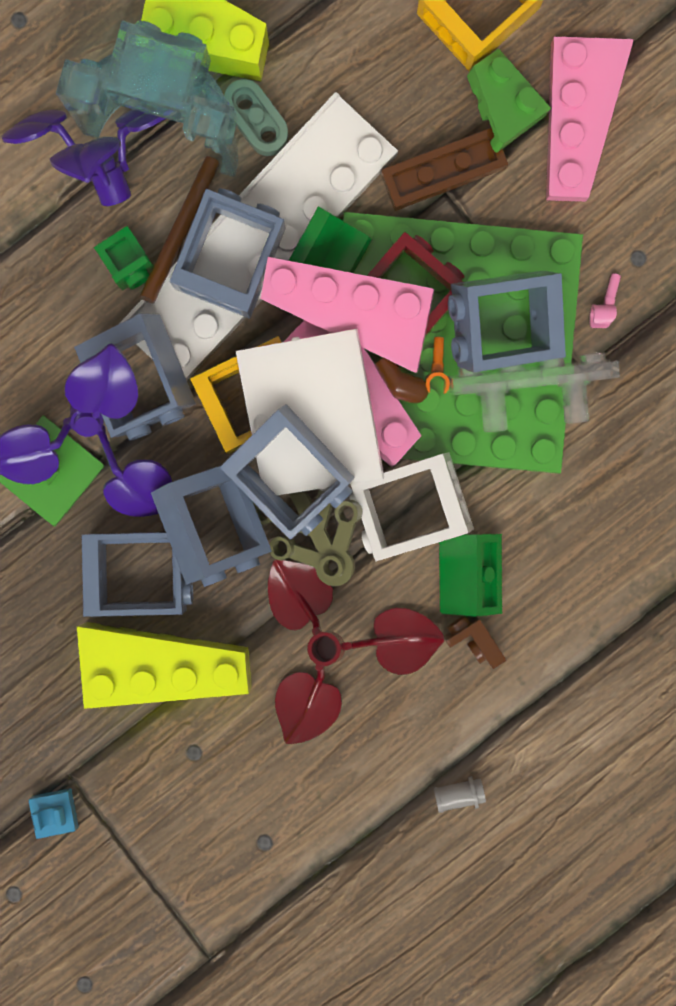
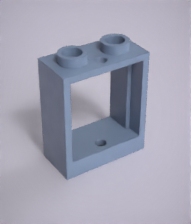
(229, 205)
(545, 320)
(126, 334)
(272, 505)
(184, 537)
(95, 578)

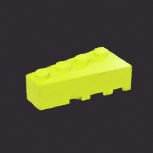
(146, 667)

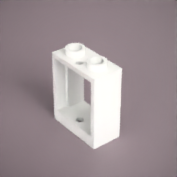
(450, 496)

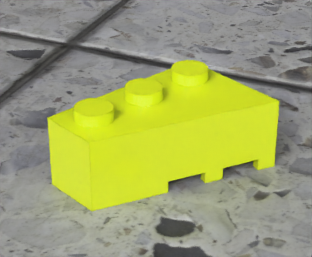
(232, 36)

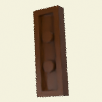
(442, 169)

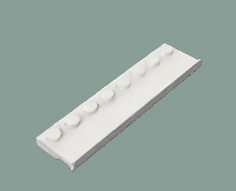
(320, 166)

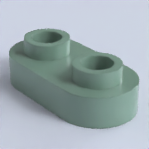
(258, 118)

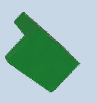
(330, 243)
(471, 575)

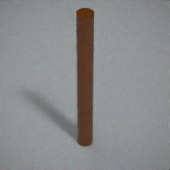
(179, 230)

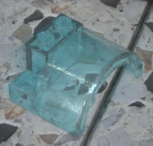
(155, 76)

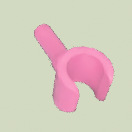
(603, 315)

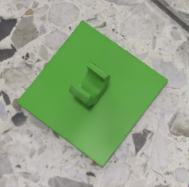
(61, 491)

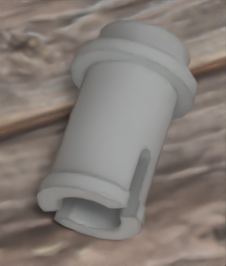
(460, 795)

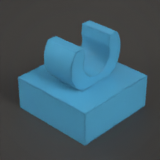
(53, 813)

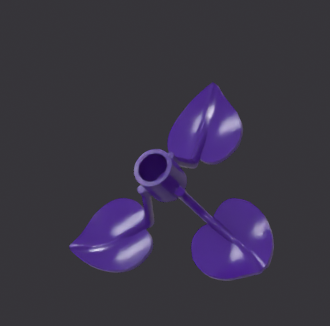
(89, 160)
(93, 388)

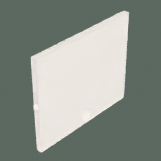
(329, 391)

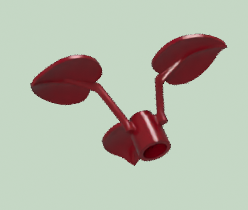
(307, 704)

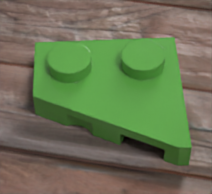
(505, 99)

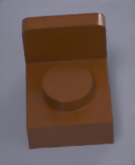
(481, 646)

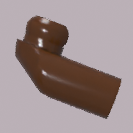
(400, 384)

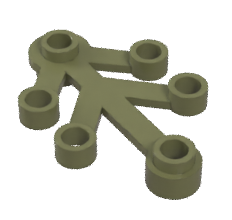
(325, 547)

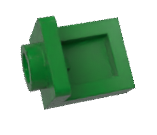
(125, 259)

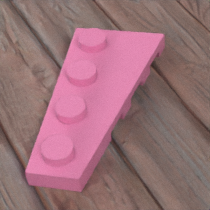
(582, 102)
(386, 312)
(393, 425)

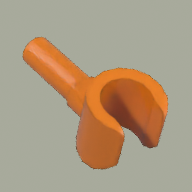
(437, 365)

